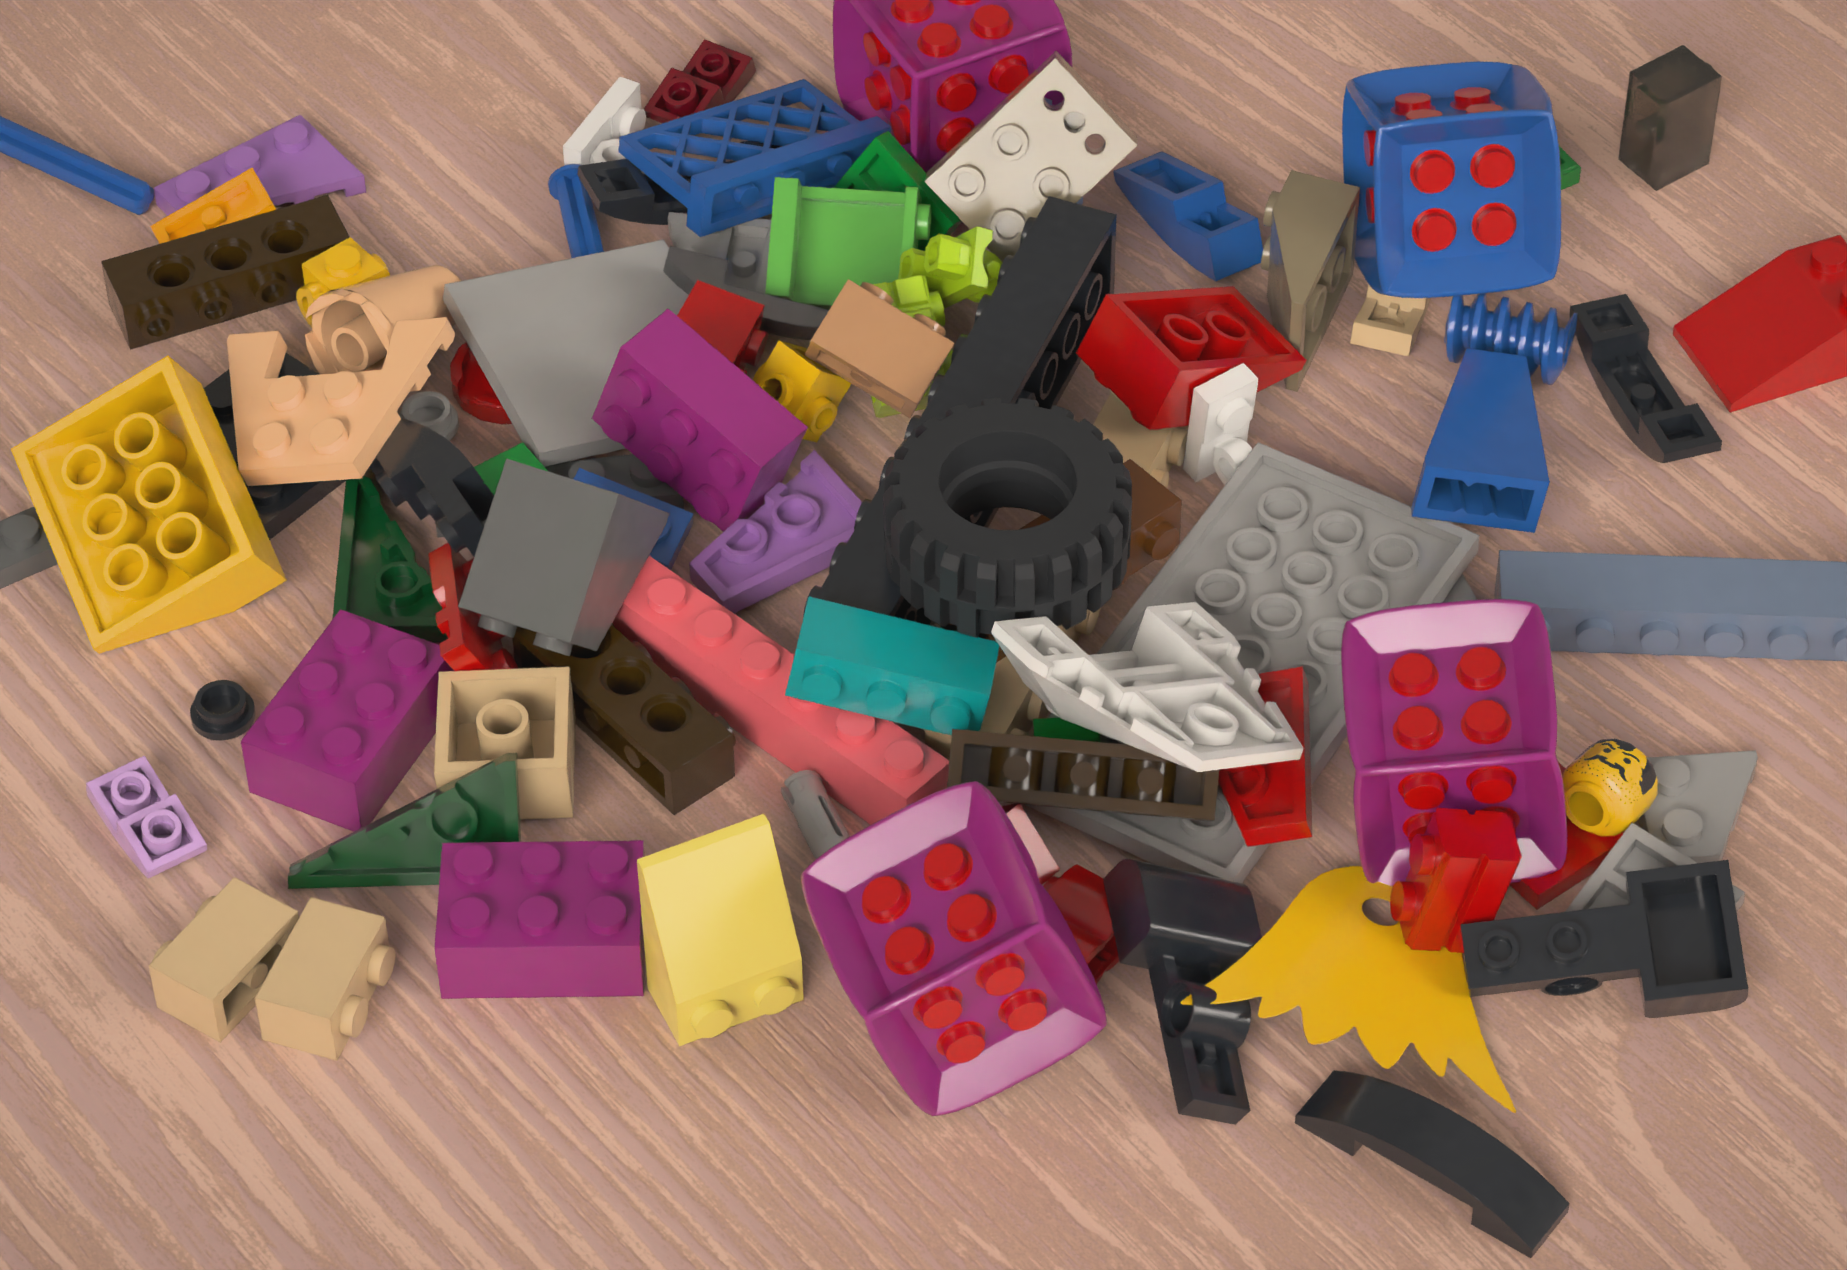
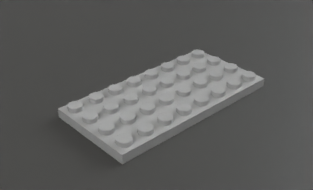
(1283, 570)

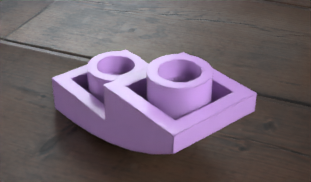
(144, 817)

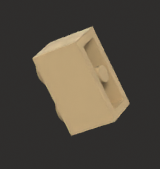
(221, 958)
(325, 979)

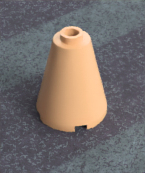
(358, 320)

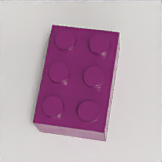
(697, 421)
(346, 722)
(540, 920)

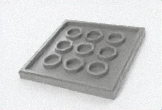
(553, 337)

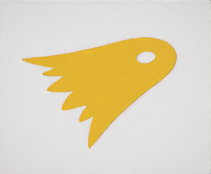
(1365, 978)

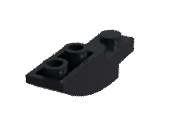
(434, 481)

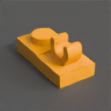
(226, 204)

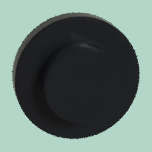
(222, 710)

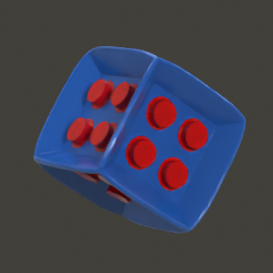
(1453, 179)

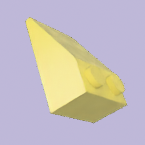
(718, 931)

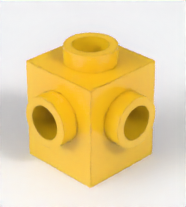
(802, 387)

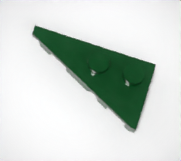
(380, 570)
(408, 842)

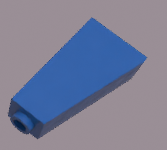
(1487, 449)

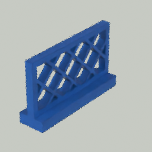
(744, 190)

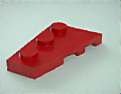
(467, 644)
(1275, 798)

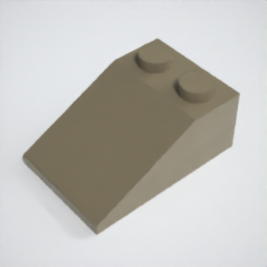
(1308, 259)

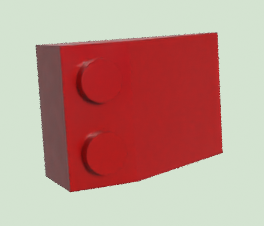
(1774, 328)
(1169, 341)

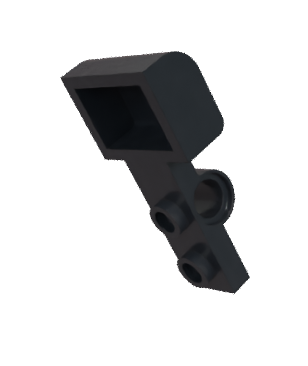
(1671, 934)
(1187, 935)

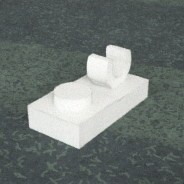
(611, 118)
(1220, 424)

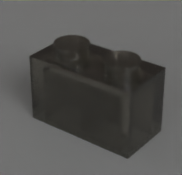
(1669, 117)

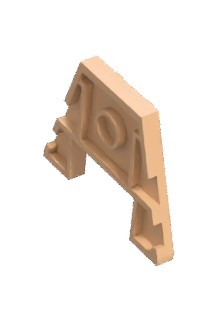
(324, 422)

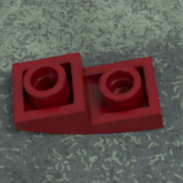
(709, 80)

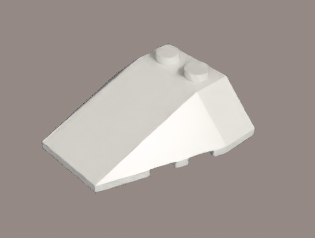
(1169, 695)

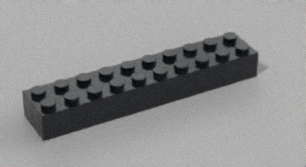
(1017, 349)

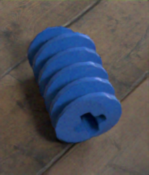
(1498, 331)

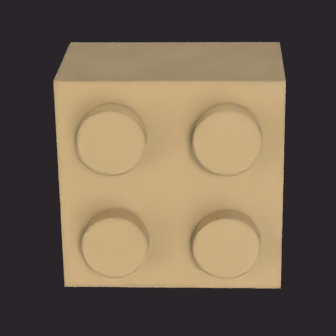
(510, 712)

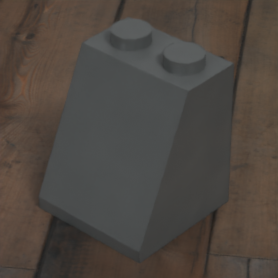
(557, 558)

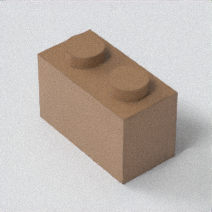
(880, 346)

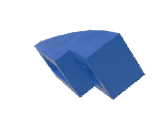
(1192, 214)

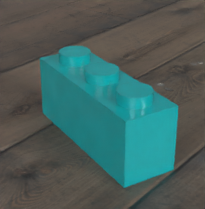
(892, 668)

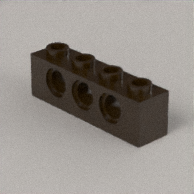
(218, 271)
(641, 717)
(1081, 775)

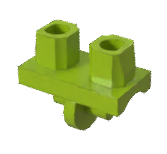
(955, 266)

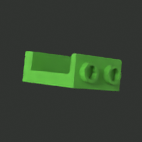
(839, 235)

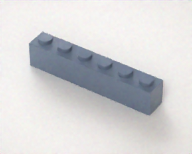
(1683, 604)

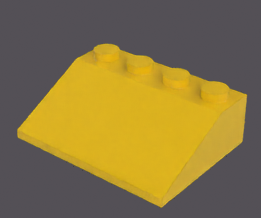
(147, 510)

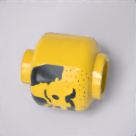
(1609, 787)

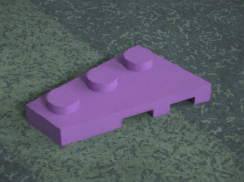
(288, 159)
(781, 540)

